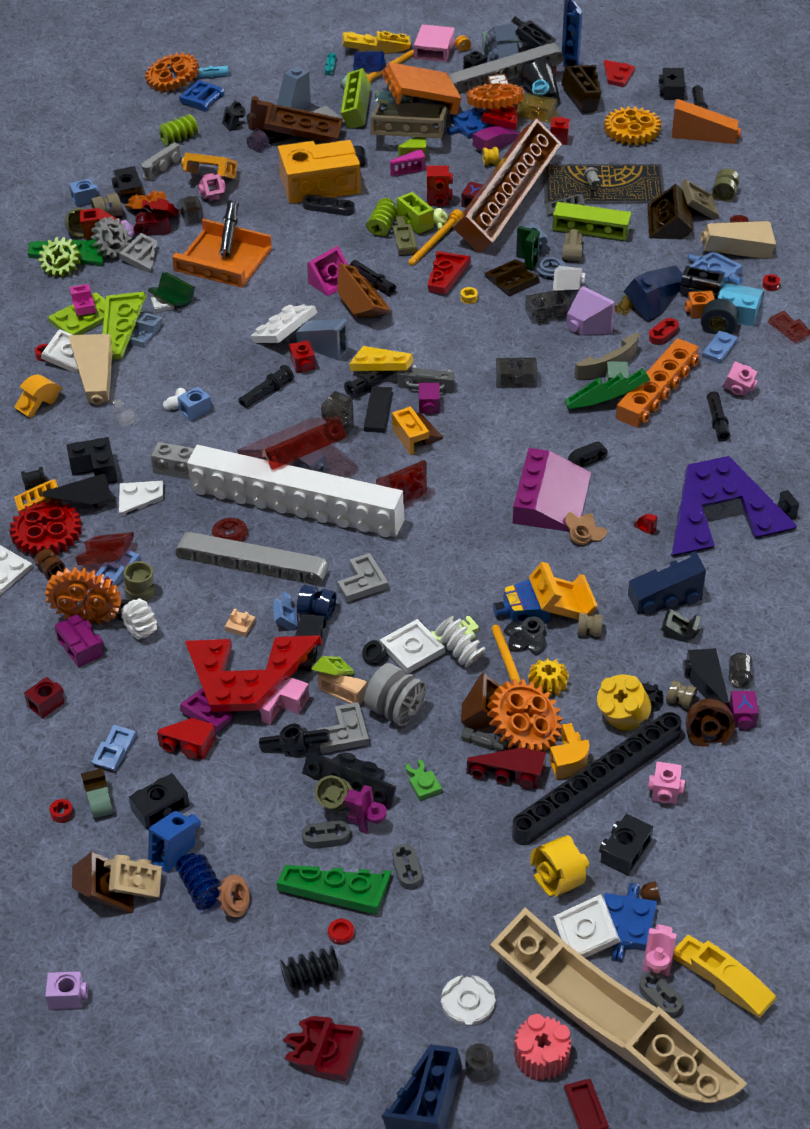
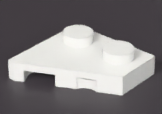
(139, 495)

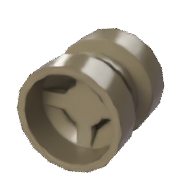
(590, 625)
(681, 694)

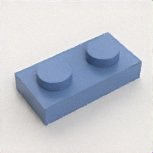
(719, 347)

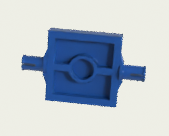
(468, 122)
(631, 920)

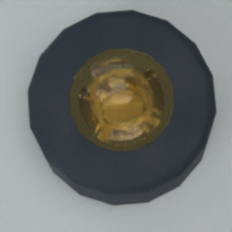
(719, 316)

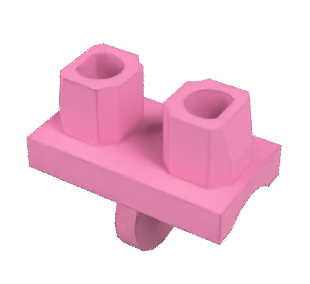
(659, 950)

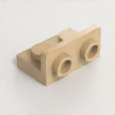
(134, 877)

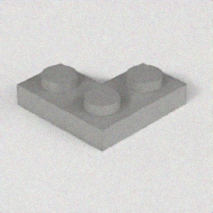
(367, 579)
(349, 731)

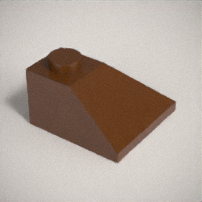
(475, 707)
(93, 881)

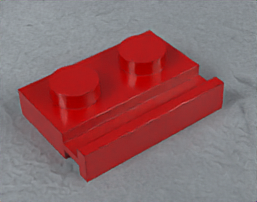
(160, 205)

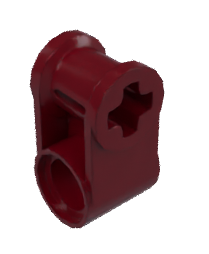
(154, 223)

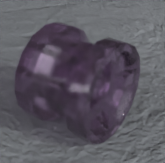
(257, 140)

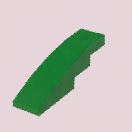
(599, 392)

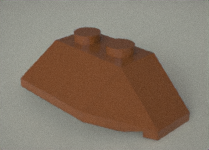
(359, 293)

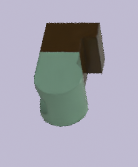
(97, 793)

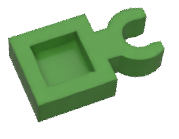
(423, 783)

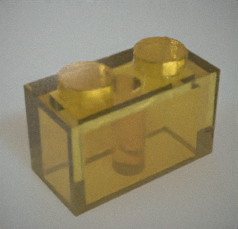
(537, 107)

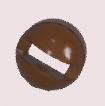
(650, 892)

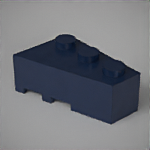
(669, 587)
(428, 1093)

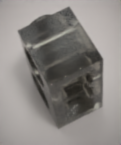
(547, 306)
(339, 406)

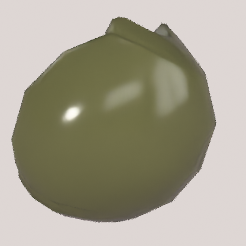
(72, 222)

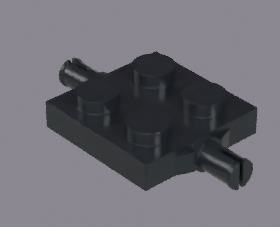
(532, 33)

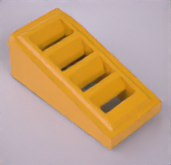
(34, 492)

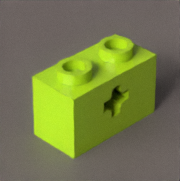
(415, 212)

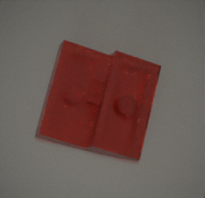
(105, 548)

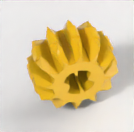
(549, 675)

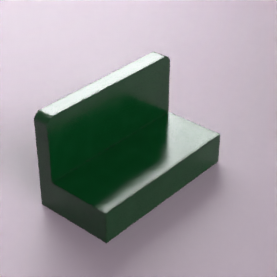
(528, 246)
(173, 290)

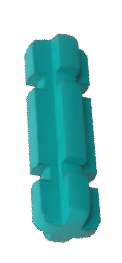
(330, 63)

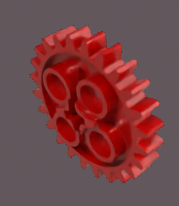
(45, 528)

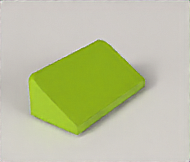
(333, 666)

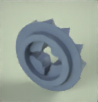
(542, 266)

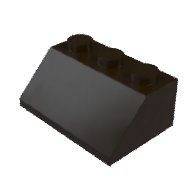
(669, 215)

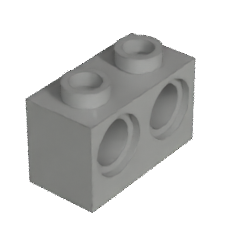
(171, 460)

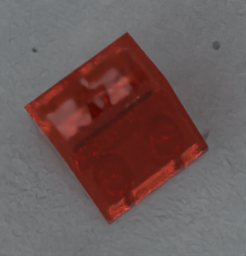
(409, 479)

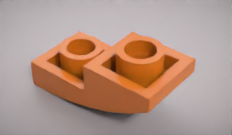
(135, 201)

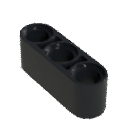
(310, 626)

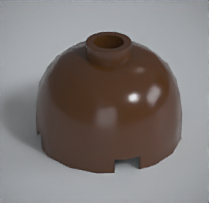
(710, 718)

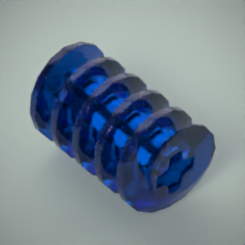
(198, 879)

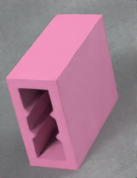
(434, 43)

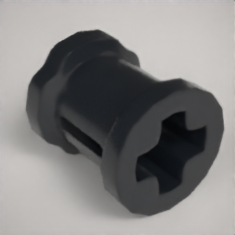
(33, 478)

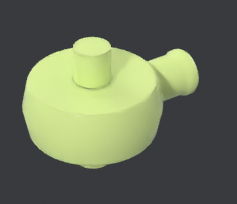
(440, 217)

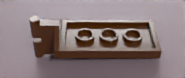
(294, 121)

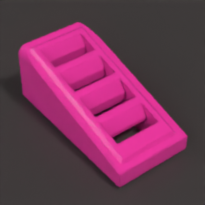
(405, 159)

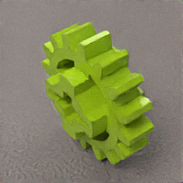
(58, 255)

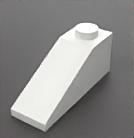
(568, 278)

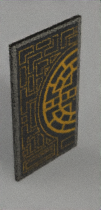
(618, 183)

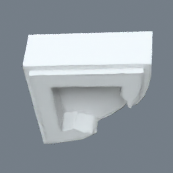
(161, 305)

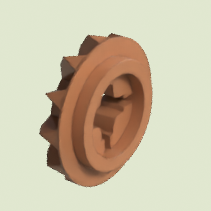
(240, 892)

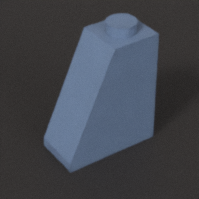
(295, 89)
(325, 336)

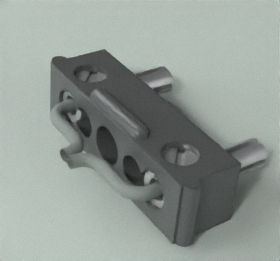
(413, 376)

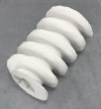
(459, 641)

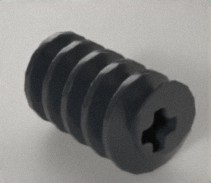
(310, 968)

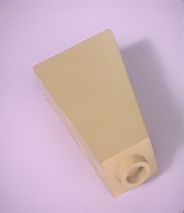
(740, 238)
(93, 363)

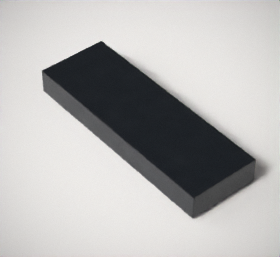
(377, 409)

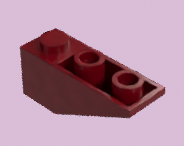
(525, 762)

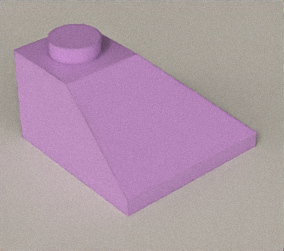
(591, 313)

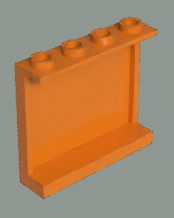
(421, 83)
(204, 261)

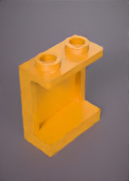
(226, 166)
(560, 595)

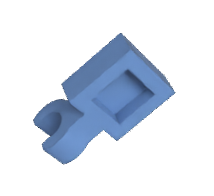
(283, 612)

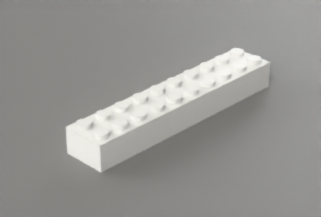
(296, 491)

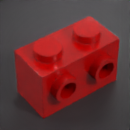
(438, 185)

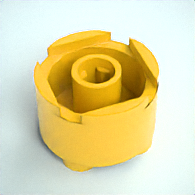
(623, 702)
(558, 860)

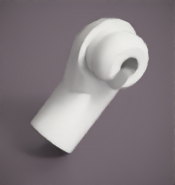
(172, 402)

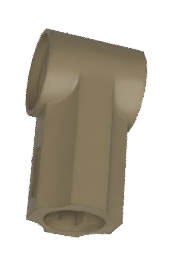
(573, 246)

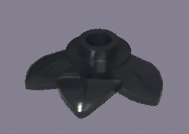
(522, 636)

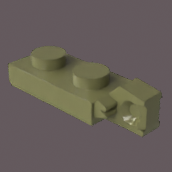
(404, 237)

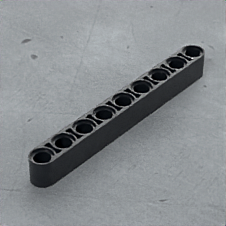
(595, 778)

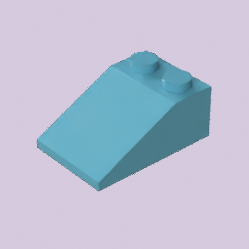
(745, 299)

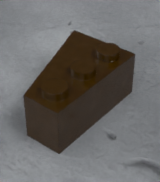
(582, 86)

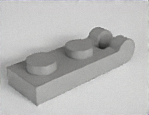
(161, 161)

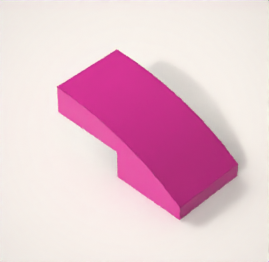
(82, 299)

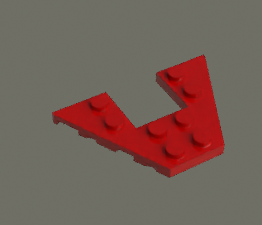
(246, 688)

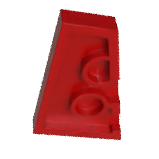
(502, 117)
(446, 271)

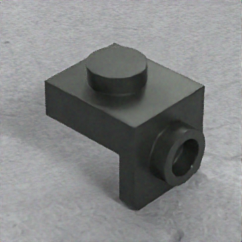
(679, 626)

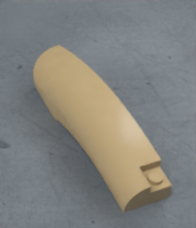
(613, 1013)

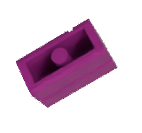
(78, 640)

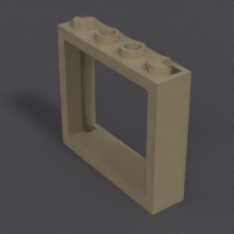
(409, 120)

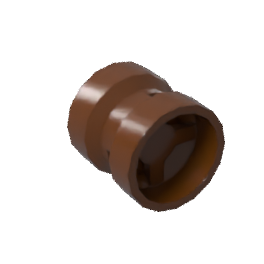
(49, 563)

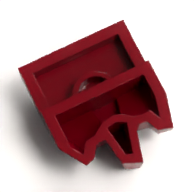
(324, 1047)

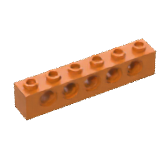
(664, 376)

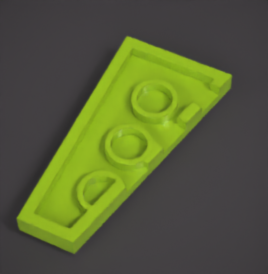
(120, 319)

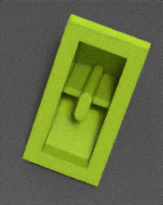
(412, 145)

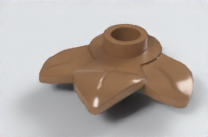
(584, 529)

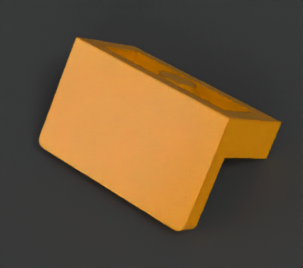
(408, 428)

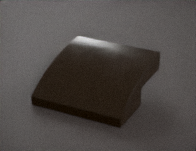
(509, 272)

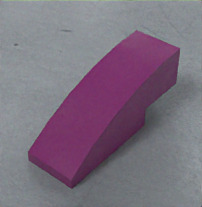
(494, 137)

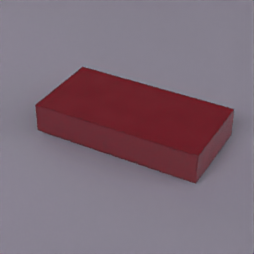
(585, 1105)

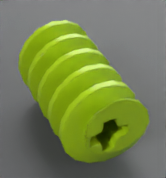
(178, 128)
(382, 217)

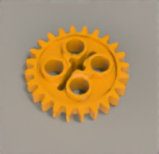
(632, 125)

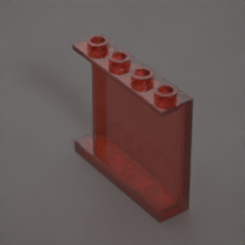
(296, 441)

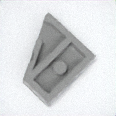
(140, 252)

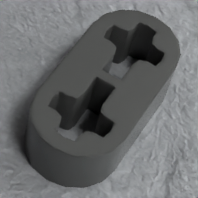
(326, 834)
(412, 865)
(664, 991)

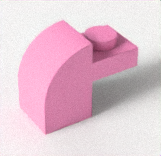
(290, 695)

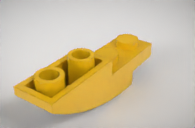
(383, 42)
(725, 973)

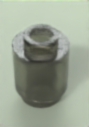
(740, 670)
(479, 1063)

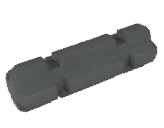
(483, 740)

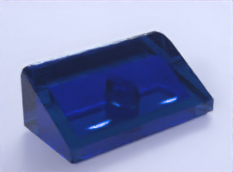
(369, 60)

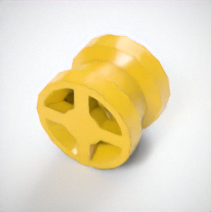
(490, 156)

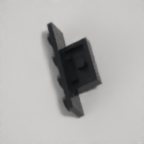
(353, 771)

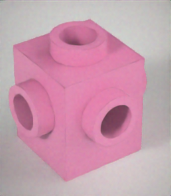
(213, 181)
(740, 379)
(666, 783)

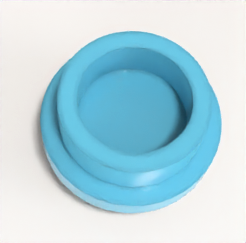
(540, 88)

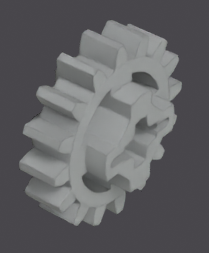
(110, 237)

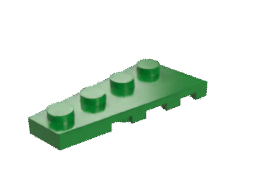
(88, 252)
(347, 889)

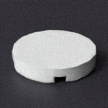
(468, 1009)

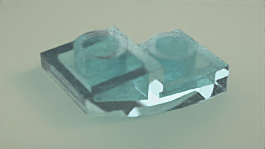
(386, 97)

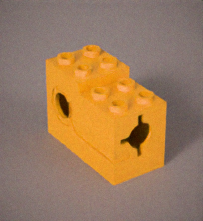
(319, 170)

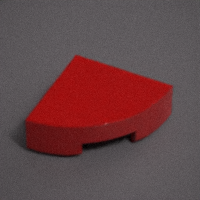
(647, 523)

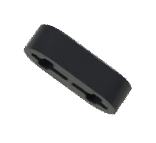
(588, 454)

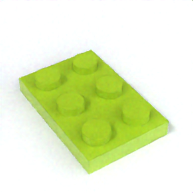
(77, 325)

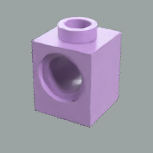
(59, 983)

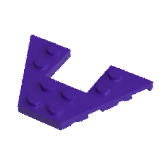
(720, 482)

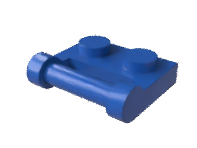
(198, 91)

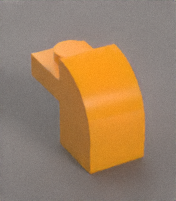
(36, 389)
(571, 756)

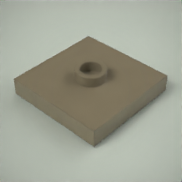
(699, 199)

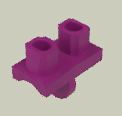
(364, 809)

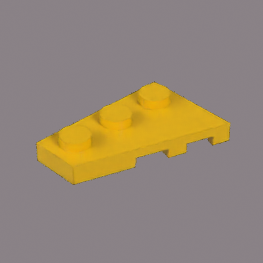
(380, 360)

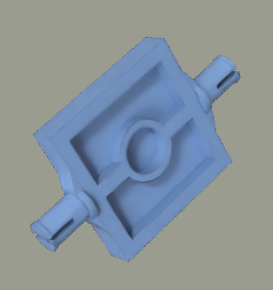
(718, 263)

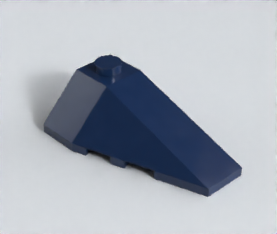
(654, 291)

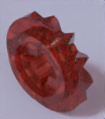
(228, 524)

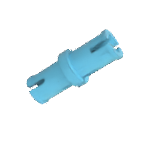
(211, 72)

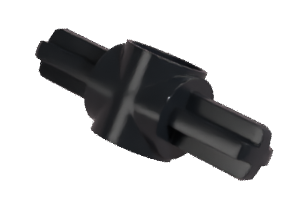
(294, 739)

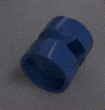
(316, 602)

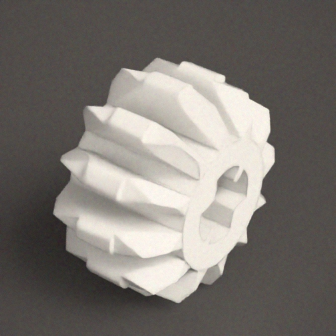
(139, 618)

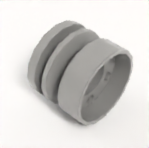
(395, 694)

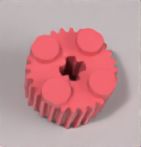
(542, 1047)

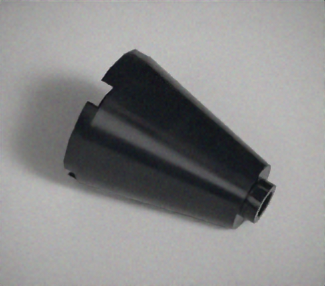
(540, 70)

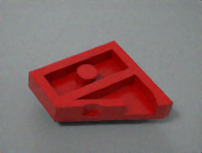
(618, 73)

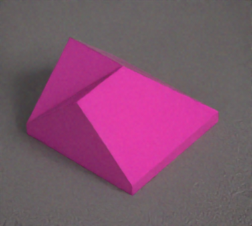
(324, 271)

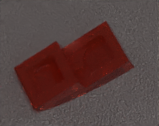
(787, 326)

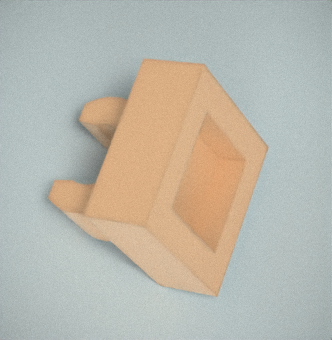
(240, 623)

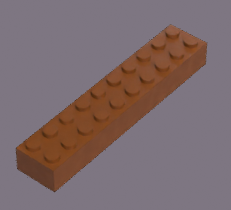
(507, 186)

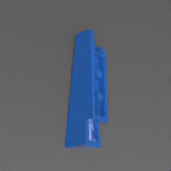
(571, 33)

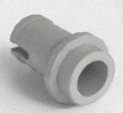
(591, 175)

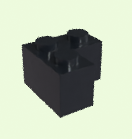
(92, 457)

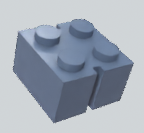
(498, 41)

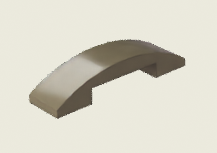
(593, 368)

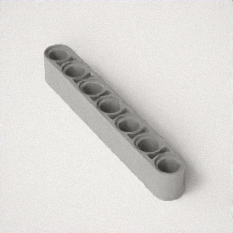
(513, 64)
(252, 557)

